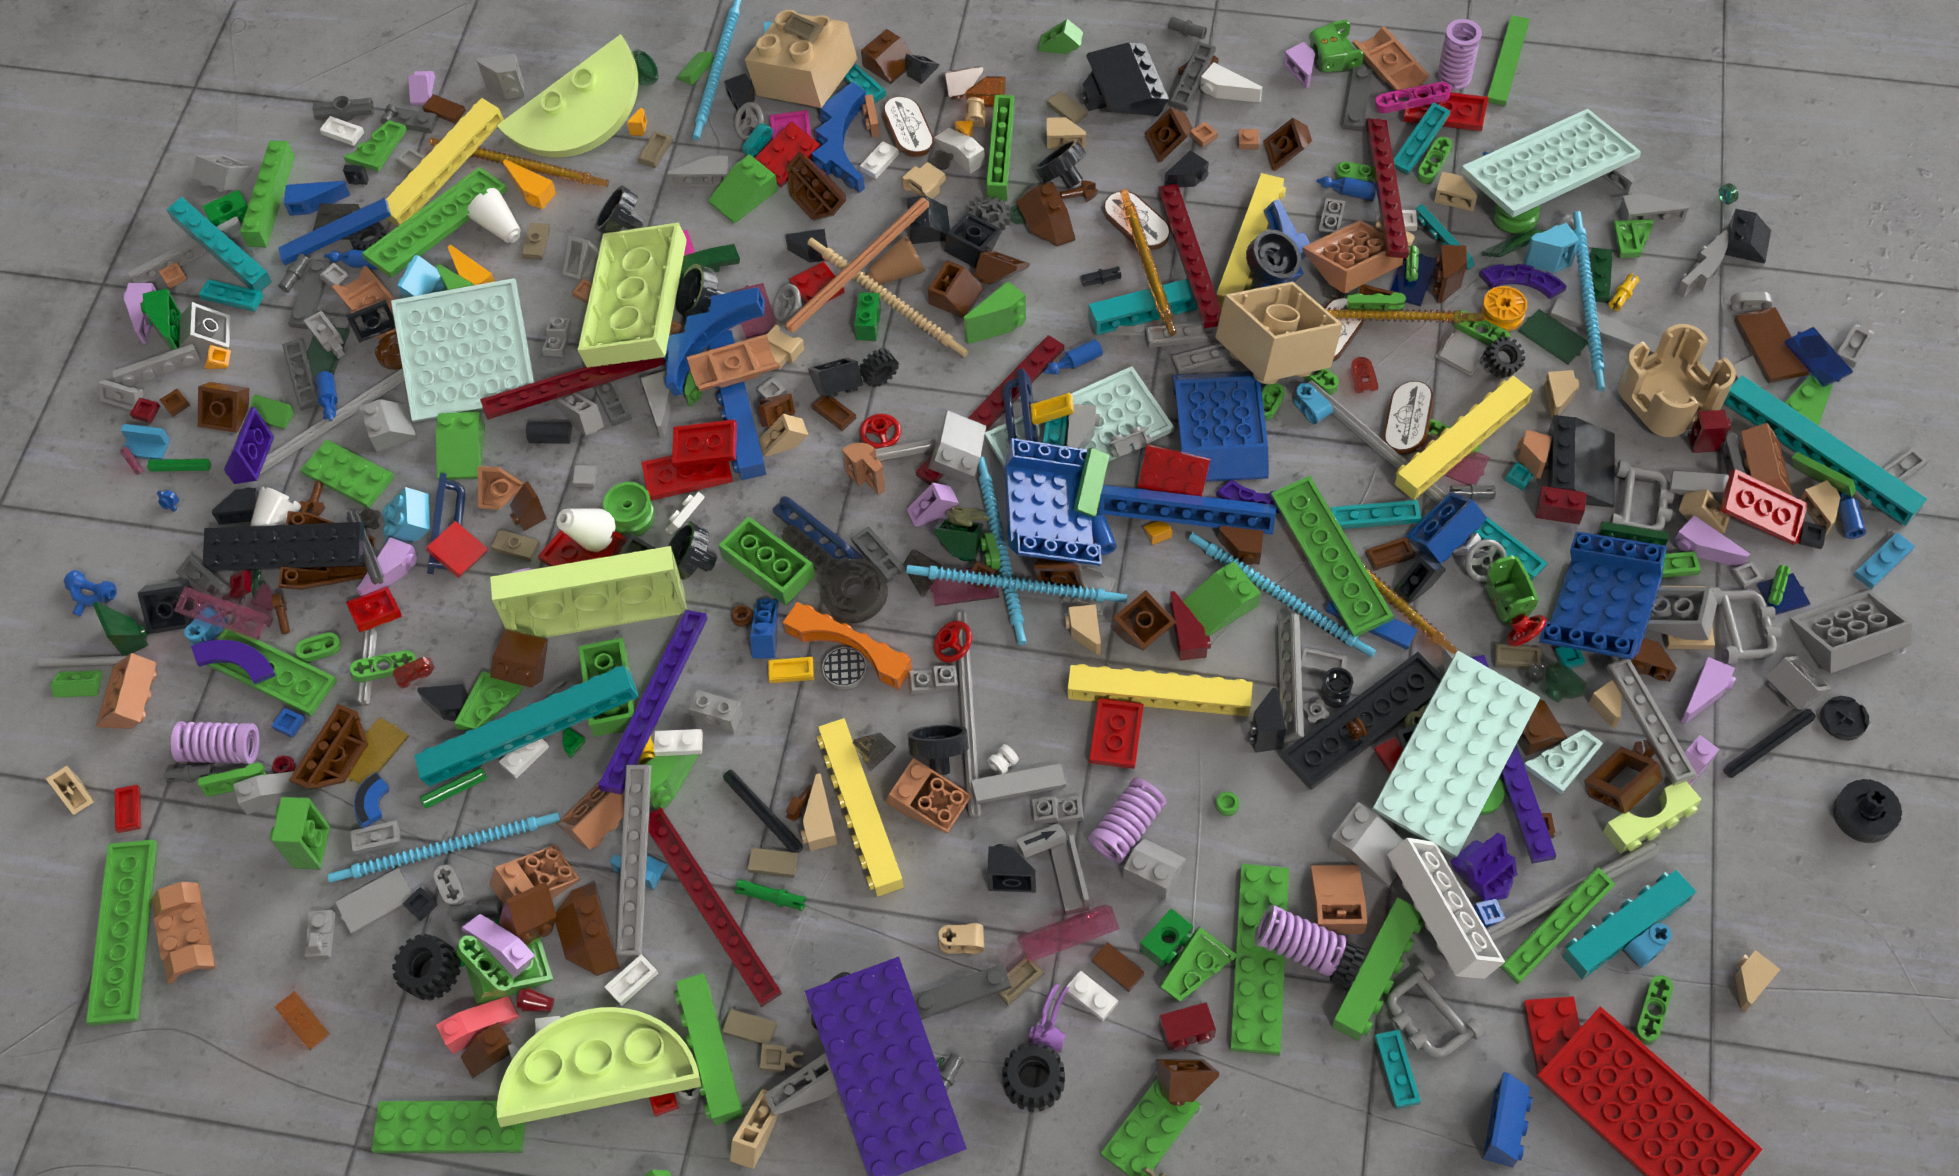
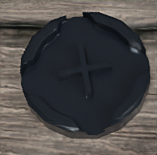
(1844, 718)

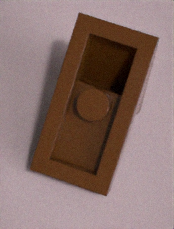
(773, 407)

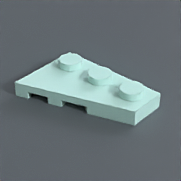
(1564, 762)

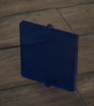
(1793, 596)

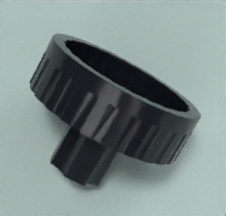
(1062, 163)
(619, 212)
(1266, 263)
(696, 290)
(690, 550)
(938, 744)
(1870, 800)

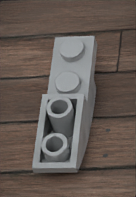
(1706, 266)

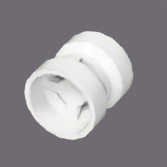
(1002, 760)

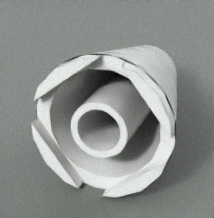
(494, 215)
(272, 508)
(587, 527)

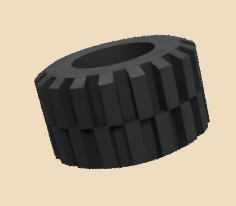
(412, 959)
(1028, 1057)

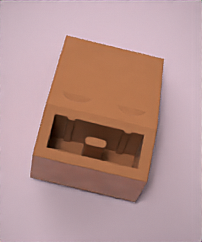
(927, 797)
(531, 870)
(1339, 898)

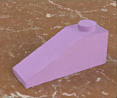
(133, 297)
(1709, 543)
(394, 562)
(1710, 686)
(501, 944)

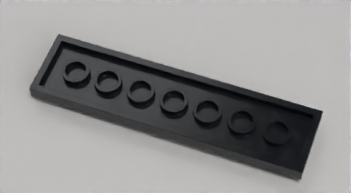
(284, 546)
(1380, 710)

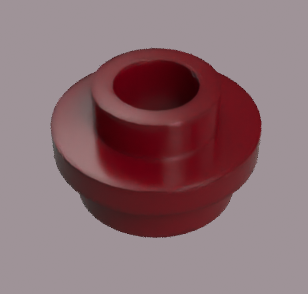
(282, 761)

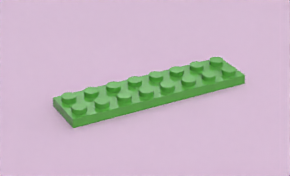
(430, 224)
(1332, 557)
(122, 933)
(1257, 971)

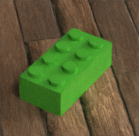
(767, 560)
(600, 659)

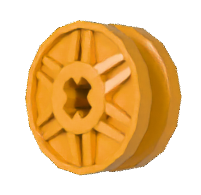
(1504, 307)

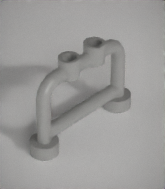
(1665, 496)
(1770, 633)
(1418, 1039)

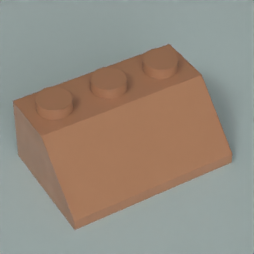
(1765, 457)
(127, 693)
(593, 817)

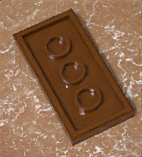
(1766, 336)

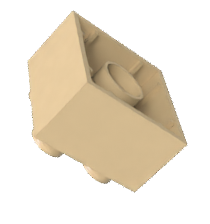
(797, 69)
(1278, 332)

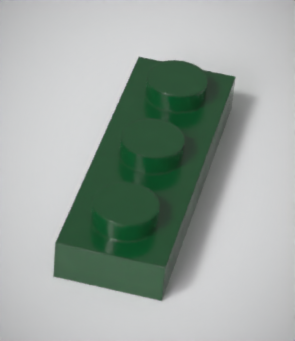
(1601, 273)
(1633, 533)

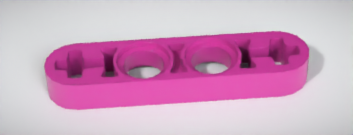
(1432, 91)

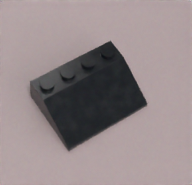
(1128, 79)
(1582, 459)

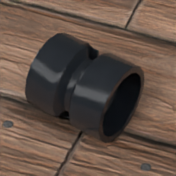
(1336, 687)

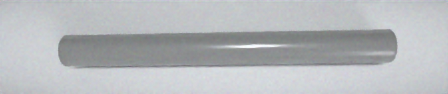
(79, 661)

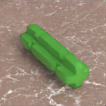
(1412, 264)
(1779, 585)

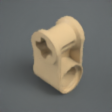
(976, 112)
(964, 938)

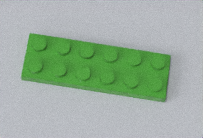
(295, 681)
(444, 1128)

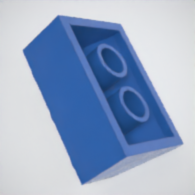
(1446, 526)
(1507, 1121)

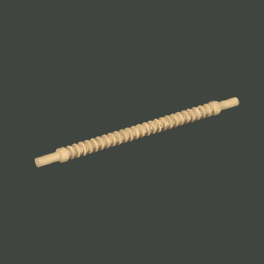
(946, 339)

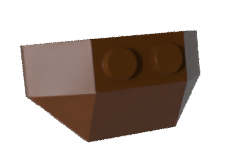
(813, 188)
(1046, 213)
(333, 751)
(586, 932)

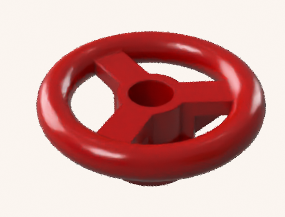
(879, 425)
(1525, 629)
(949, 638)

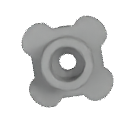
(1313, 717)

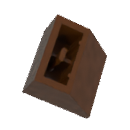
(1449, 270)
(954, 289)

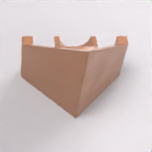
(496, 487)

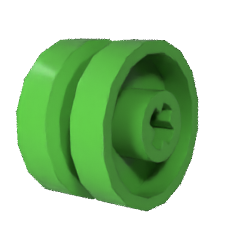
(1519, 224)
(630, 508)

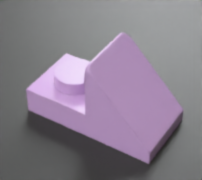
(420, 86)

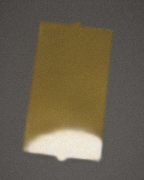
(383, 743)

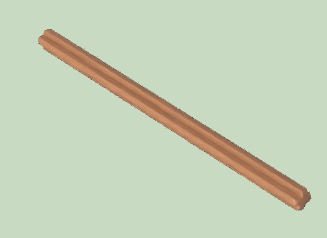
(856, 265)

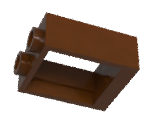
(1623, 799)

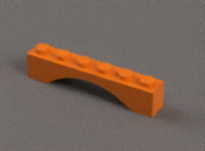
(810, 625)

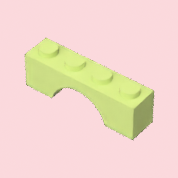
(1629, 831)

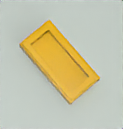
(1052, 408)
(791, 669)

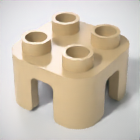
(1672, 382)

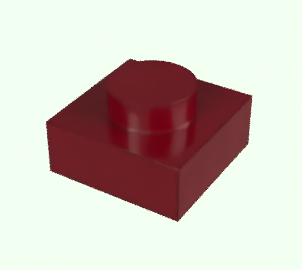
(145, 410)
(240, 584)

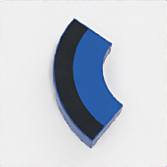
(368, 799)

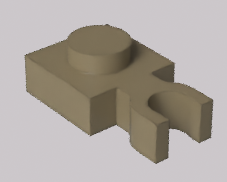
(774, 1058)

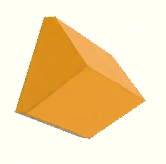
(964, 127)

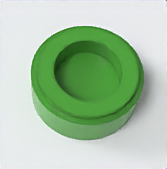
(1227, 803)

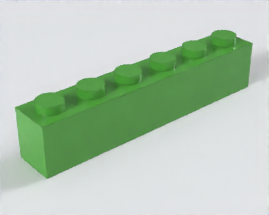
(1001, 147)
(267, 194)
(1378, 969)
(709, 1049)

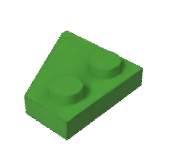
(1631, 236)

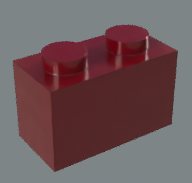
(1709, 431)
(1560, 505)
(1187, 1026)

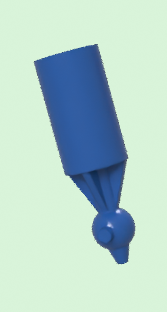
(1350, 187)
(351, 258)
(1076, 357)
(326, 394)
(1851, 517)
(1102, 534)

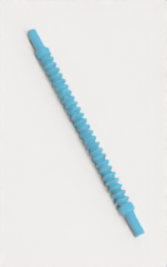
(716, 69)
(1589, 303)
(1212, 550)
(1099, 594)
(1016, 618)
(358, 870)

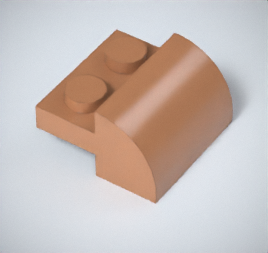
(863, 466)

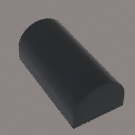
(548, 432)

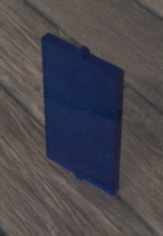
(1414, 290)
(1818, 357)

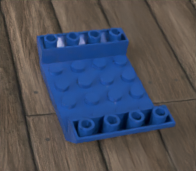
(1223, 422)
(1041, 502)
(1606, 596)

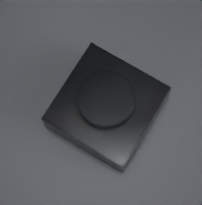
(355, 175)
(1812, 535)
(420, 904)

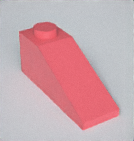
(464, 1026)

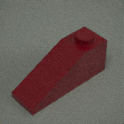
(1189, 632)

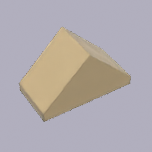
(1607, 703)
(70, 789)

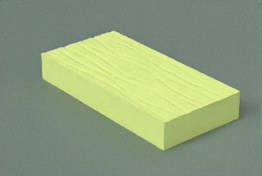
(633, 295)
(590, 593)

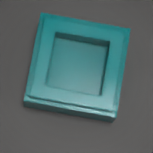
(1519, 476)
(1569, 657)

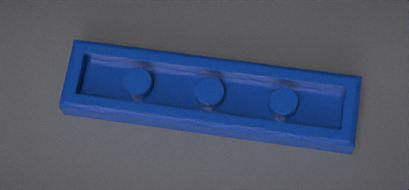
(1393, 631)

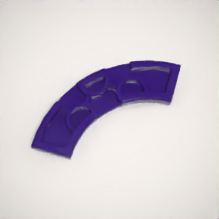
(1523, 275)
(1235, 491)
(237, 653)

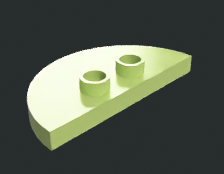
(580, 107)
(592, 1063)

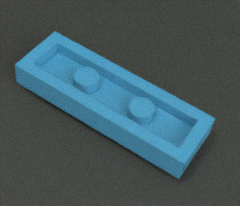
(1884, 560)

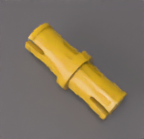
(1624, 292)

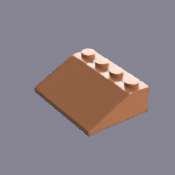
(1351, 256)

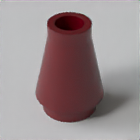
(533, 1001)

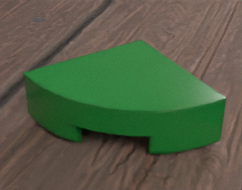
(572, 742)

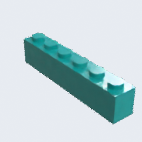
(218, 245)
(1138, 307)
(1632, 920)

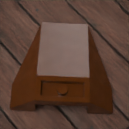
(315, 577)

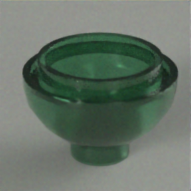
(646, 68)
(1563, 682)

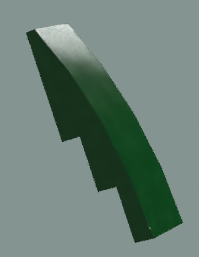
(712, 258)

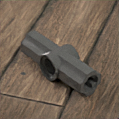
(343, 108)

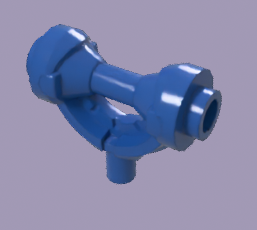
(103, 592)

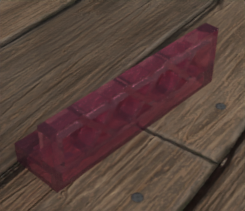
(242, 613)
(1068, 932)

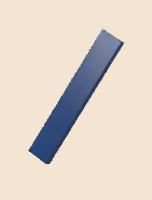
(335, 231)

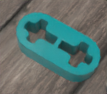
(757, 140)

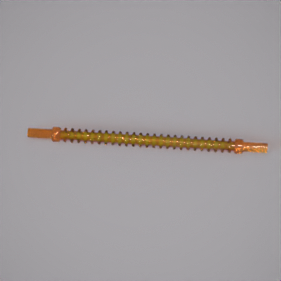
(584, 178)
(1148, 262)
(1456, 316)
(1437, 637)

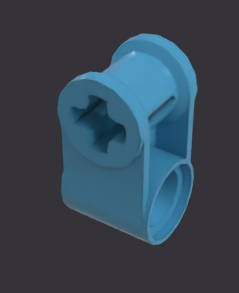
(1312, 404)
(203, 629)
(1646, 946)

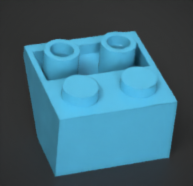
(1552, 249)
(420, 279)
(407, 516)

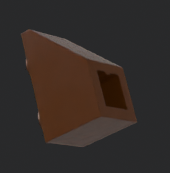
(1654, 661)

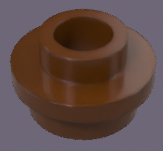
(739, 611)

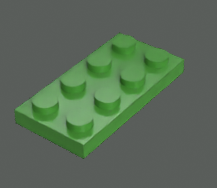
(347, 473)
(1148, 1132)

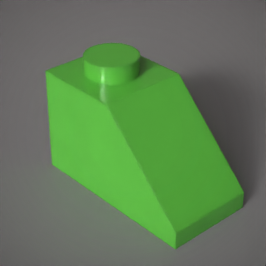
(1061, 38)

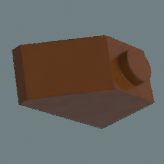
(526, 508)
(1242, 543)
(486, 1050)

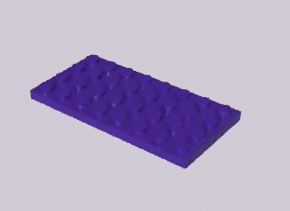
(885, 1069)

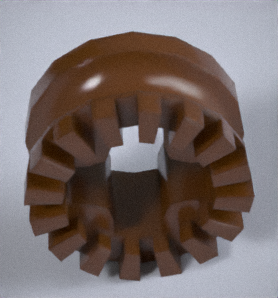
(1356, 729)

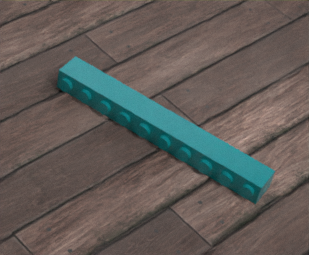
(1811, 440)
(526, 726)

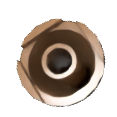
(897, 263)

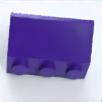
(249, 449)

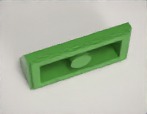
(696, 67)
(273, 411)
(76, 683)

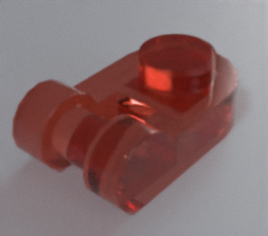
(1360, 369)
(413, 670)

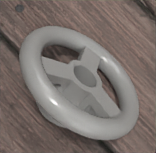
(751, 121)
(790, 306)
(1476, 555)

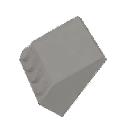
(1852, 630)

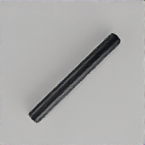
(1769, 743)
(762, 811)

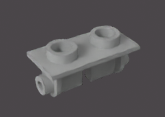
(1120, 444)

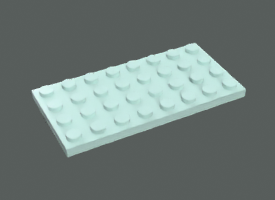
(1550, 162)
(1122, 406)
(1456, 754)

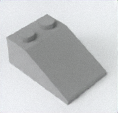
(958, 447)
(1683, 612)
(1365, 842)

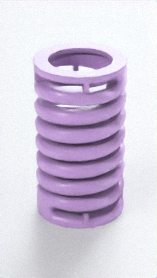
(1459, 53)
(207, 740)
(1127, 820)
(1302, 942)

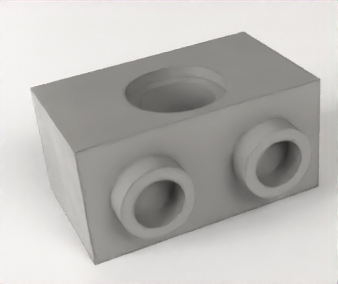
(715, 711)

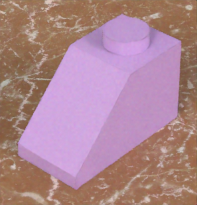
(1300, 62)
(932, 504)
(1700, 756)

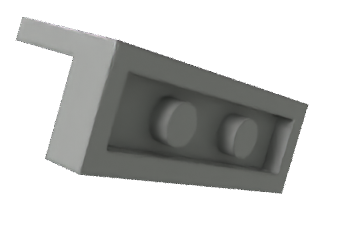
(1070, 877)

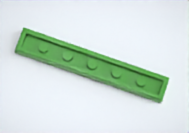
(1508, 60)
(1557, 925)

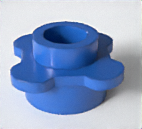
(168, 500)

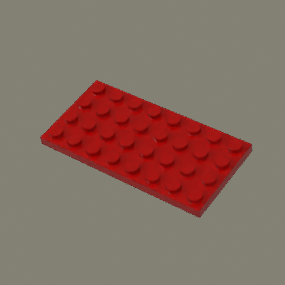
(1644, 1105)

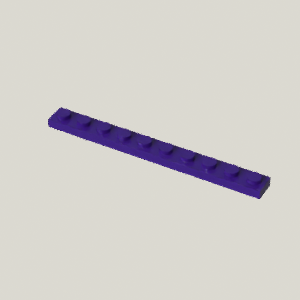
(653, 701)
(1525, 804)

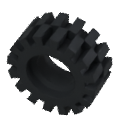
(356, 239)
(1513, 352)
(878, 367)
(1348, 966)

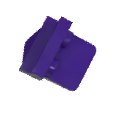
(1487, 867)

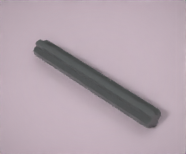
(369, 558)

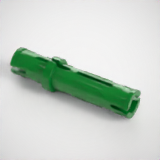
(778, 897)

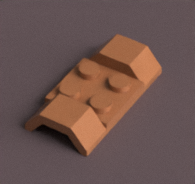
(1392, 61)
(363, 292)
(732, 363)
(182, 929)

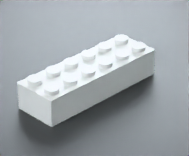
(1445, 909)

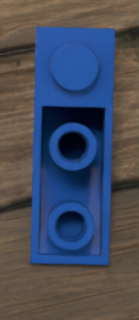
(306, 197)
(764, 628)

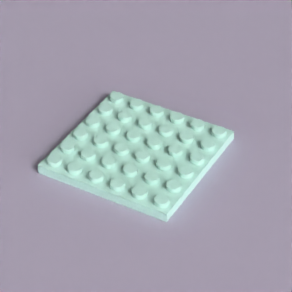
(461, 347)

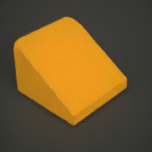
(637, 123)
(217, 358)
(1158, 531)

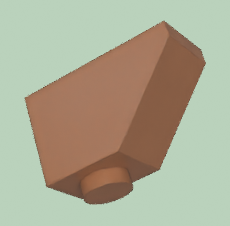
(1534, 451)

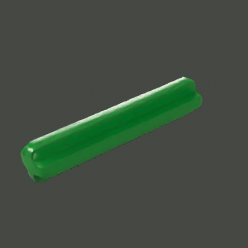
(159, 465)
(453, 788)

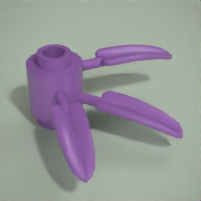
(1045, 1031)

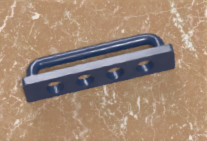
(1026, 394)
(787, 506)
(458, 517)

